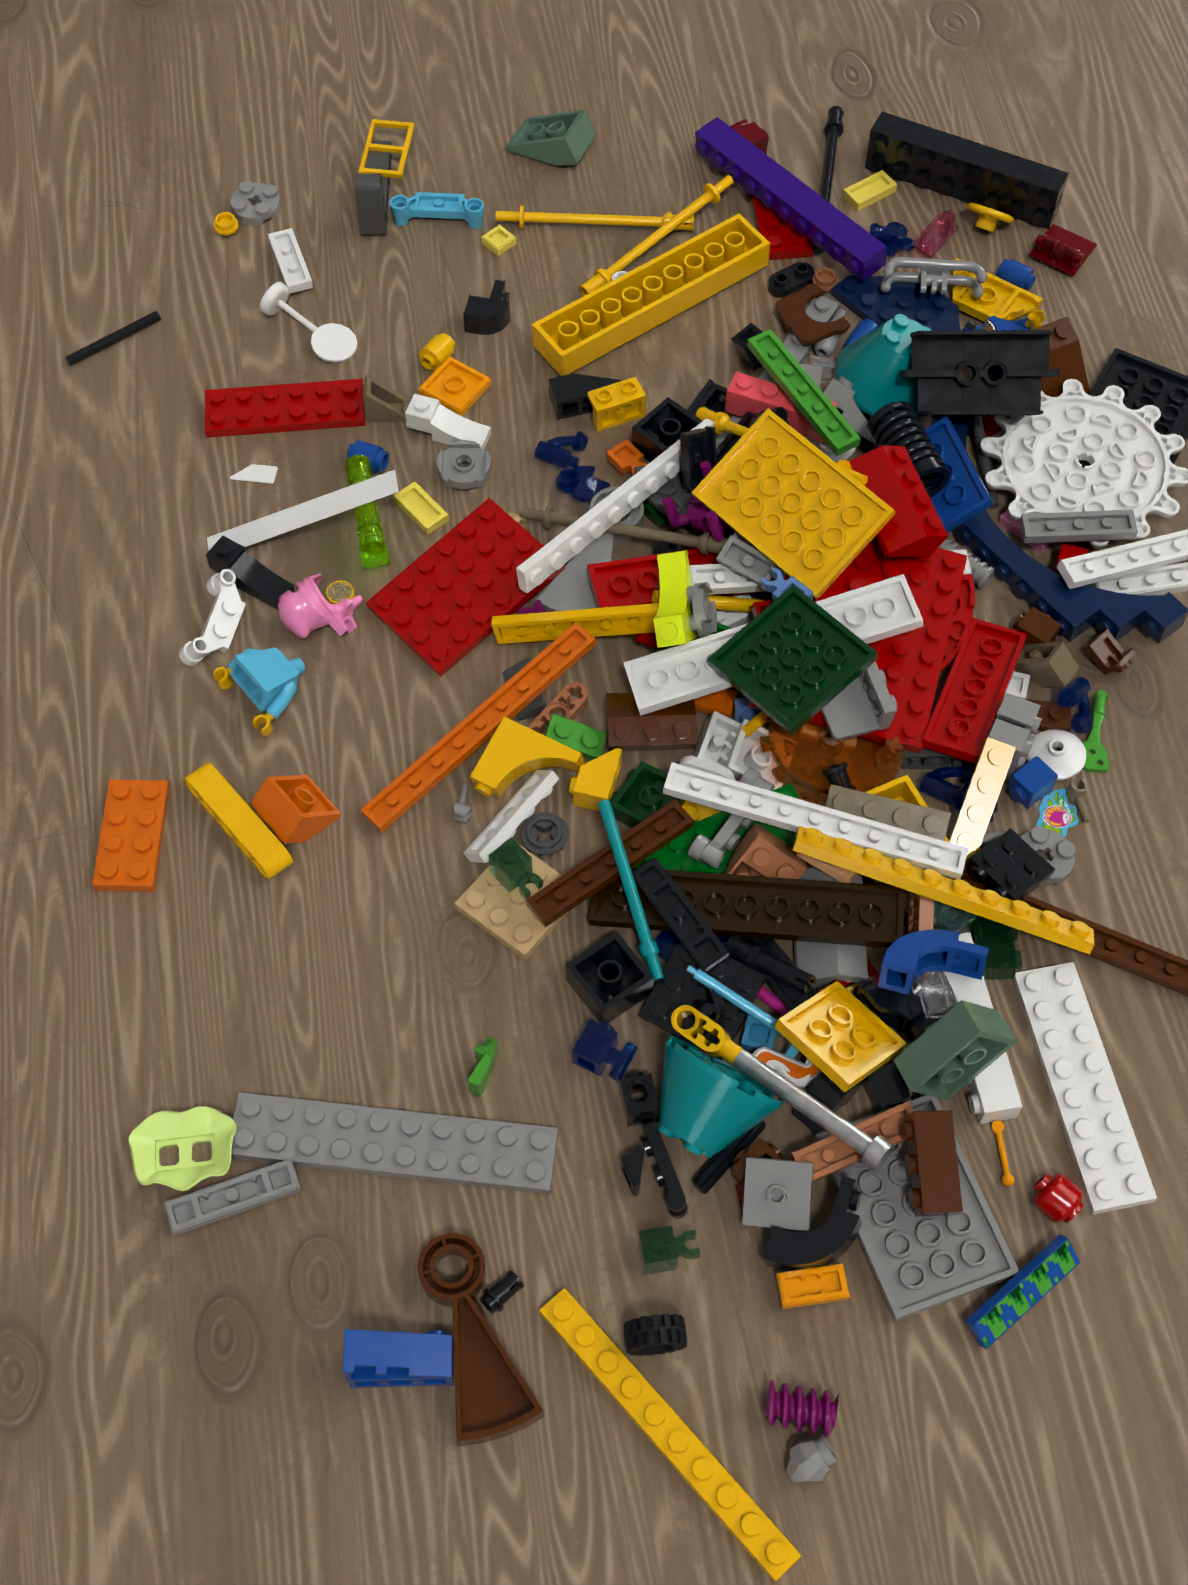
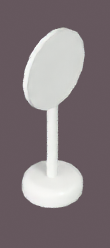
(329, 342)

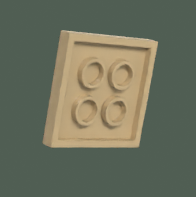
(506, 913)

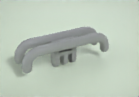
(934, 274)

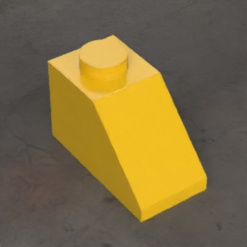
(596, 780)

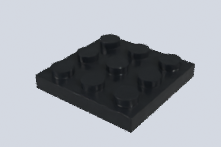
(681, 989)

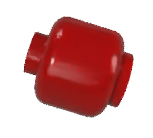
(1058, 1197)

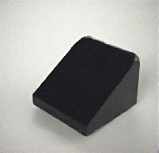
(632, 1169)

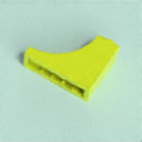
(674, 609)

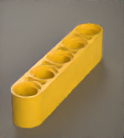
(238, 820)

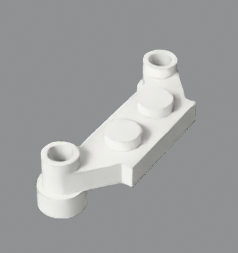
(221, 620)

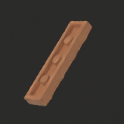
(834, 1155)

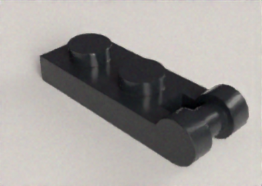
(665, 1171)

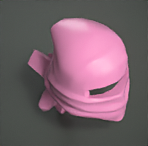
(309, 610)

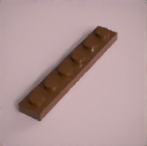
(601, 867)

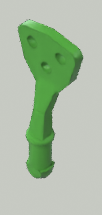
(1093, 742)

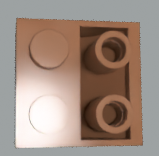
(765, 856)

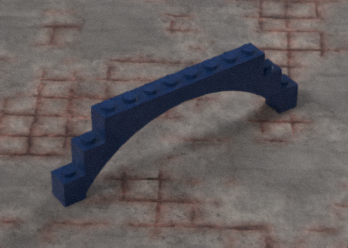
(1047, 590)

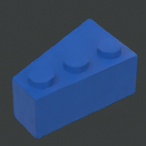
(398, 1358)

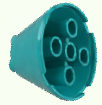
(875, 364)
(708, 1100)

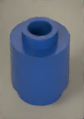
(1016, 273)
(376, 454)

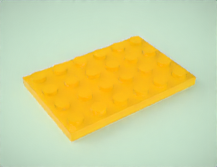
(793, 503)

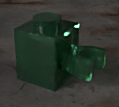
(513, 868)
(661, 1250)

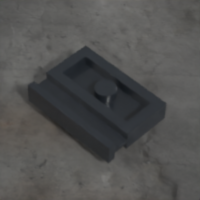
(697, 447)

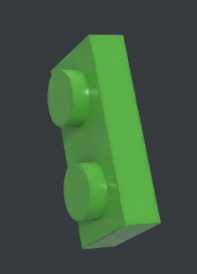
(576, 736)

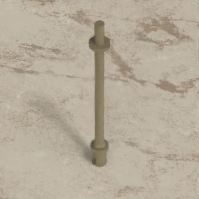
(704, 542)

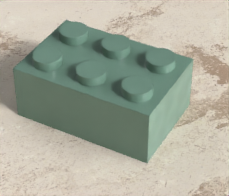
(954, 1050)

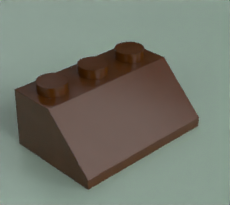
(660, 730)

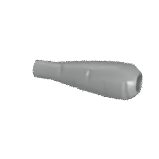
(827, 346)

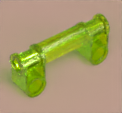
(370, 532)

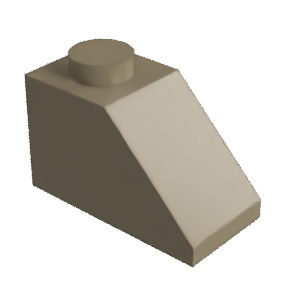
(1047, 664)

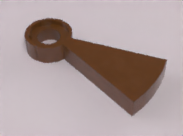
(488, 1387)

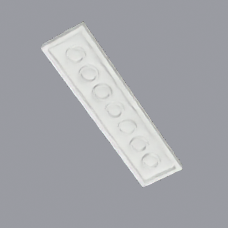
(1083, 1089)

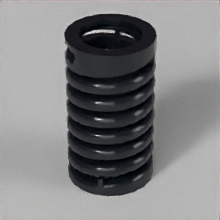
(906, 430)

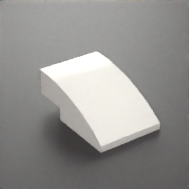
(726, 745)

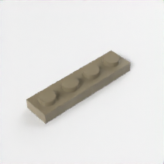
(890, 811)

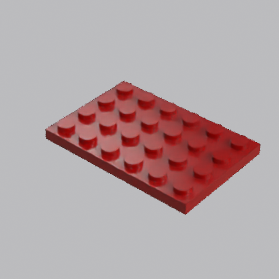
(456, 587)

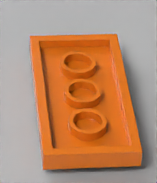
(131, 835)

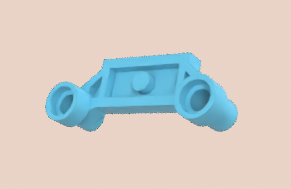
(437, 206)

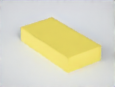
(869, 190)
(421, 508)

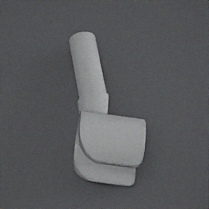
(462, 811)

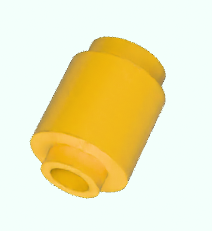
(436, 351)

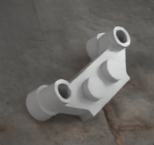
(728, 837)

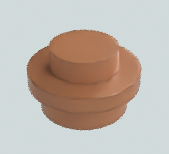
(825, 278)

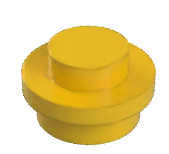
(225, 224)

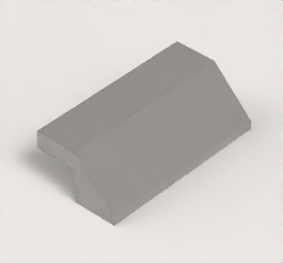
(830, 960)

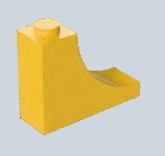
(515, 752)

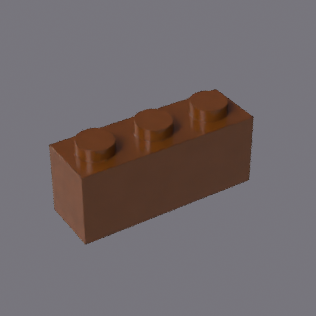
(932, 1163)

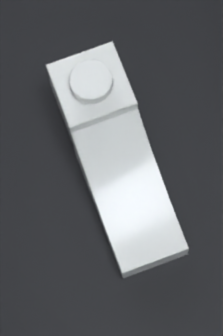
(445, 426)

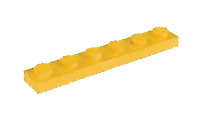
(596, 621)

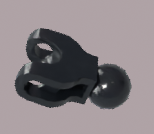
(895, 1009)

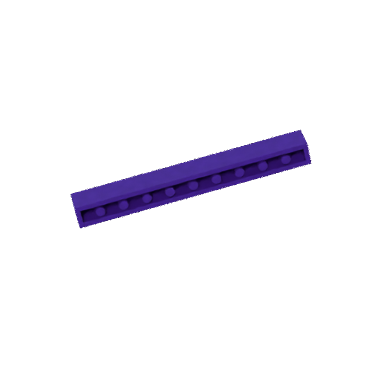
(791, 199)

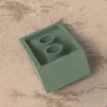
(554, 137)

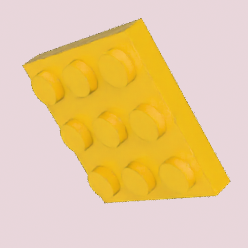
(840, 1036)

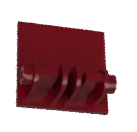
(1062, 249)

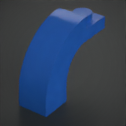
(929, 952)

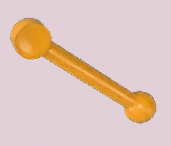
(997, 1128)

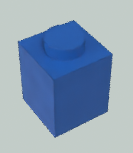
(1031, 782)

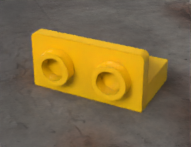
(617, 403)

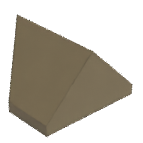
(382, 402)

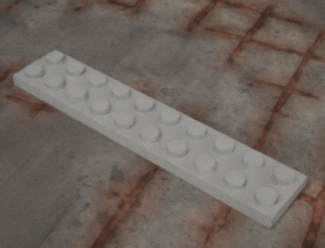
(395, 1143)

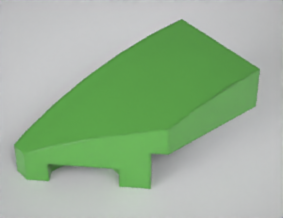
(482, 1073)

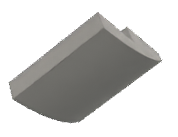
(745, 559)

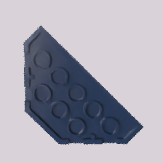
(904, 298)

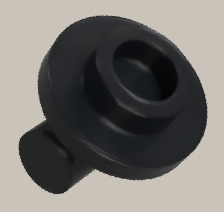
(712, 1006)

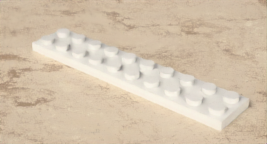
(684, 671)

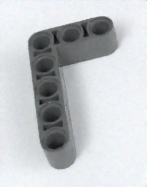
(373, 193)

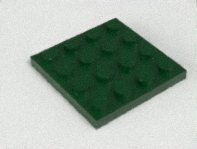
(792, 659)

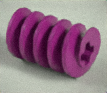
(801, 1408)

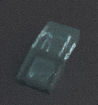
(951, 918)

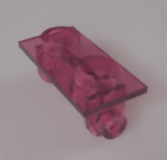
(936, 234)

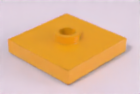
(455, 386)

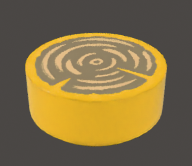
(338, 590)

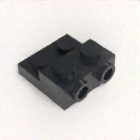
(1009, 867)

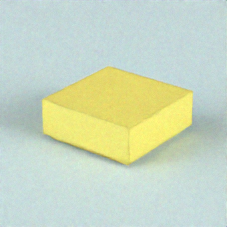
(498, 240)

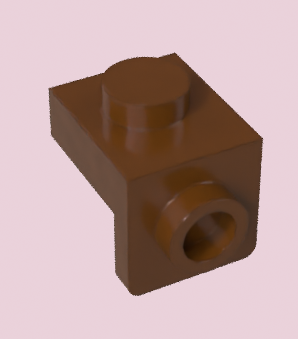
(1108, 653)
(759, 1150)

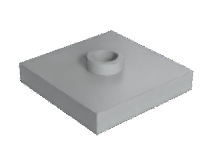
(778, 1193)

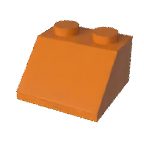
(294, 807)

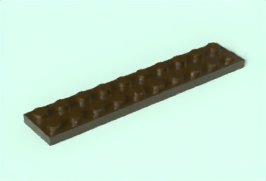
(771, 908)

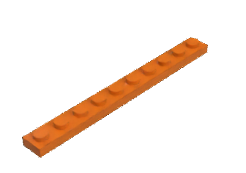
(478, 727)

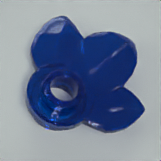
(892, 236)
(580, 483)

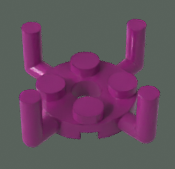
(697, 513)

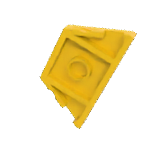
(998, 299)

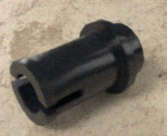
(501, 1292)

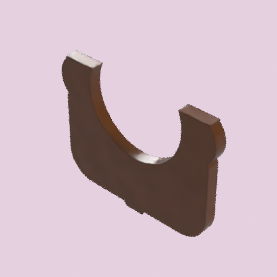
(805, 329)

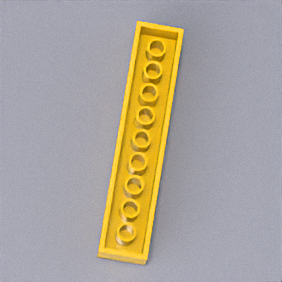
(650, 294)

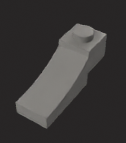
(842, 393)

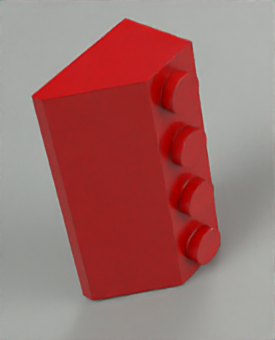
(893, 478)

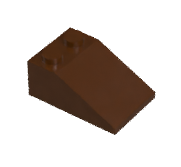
(1063, 355)

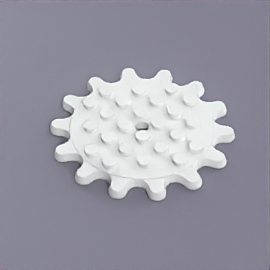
(1125, 454)

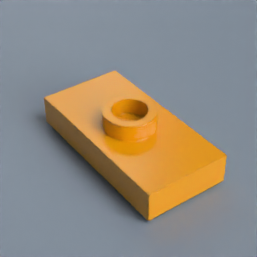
(812, 1286)

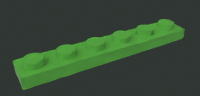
(803, 392)

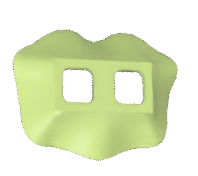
(184, 1131)

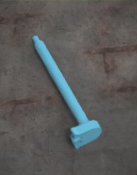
(741, 1003)

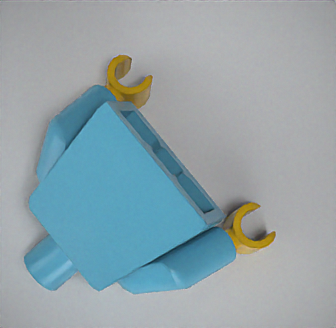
(266, 679)

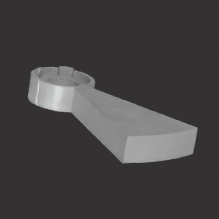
(572, 587)

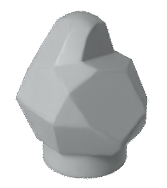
(810, 1460)

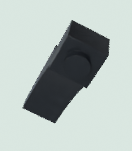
(250, 574)

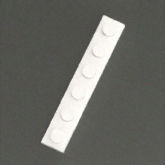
(1124, 559)

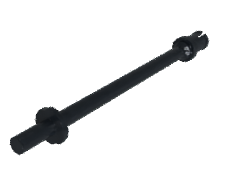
(833, 129)

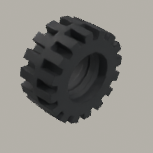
(655, 1334)

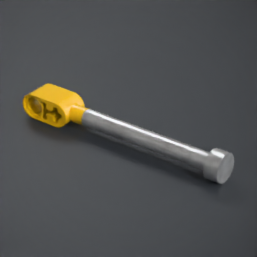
(873, 1150)

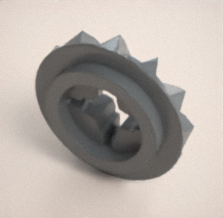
(544, 822)

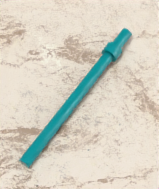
(648, 947)

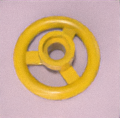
(988, 217)

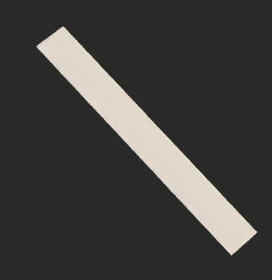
(311, 511)

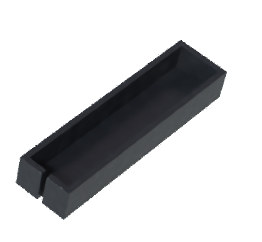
(965, 170)

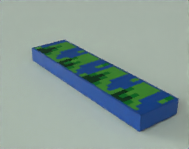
(1023, 1291)

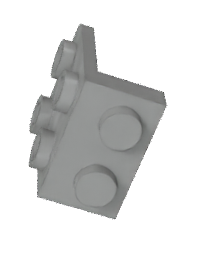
(861, 706)

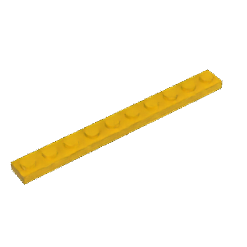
(944, 890)
(671, 1436)

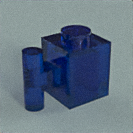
(598, 1048)

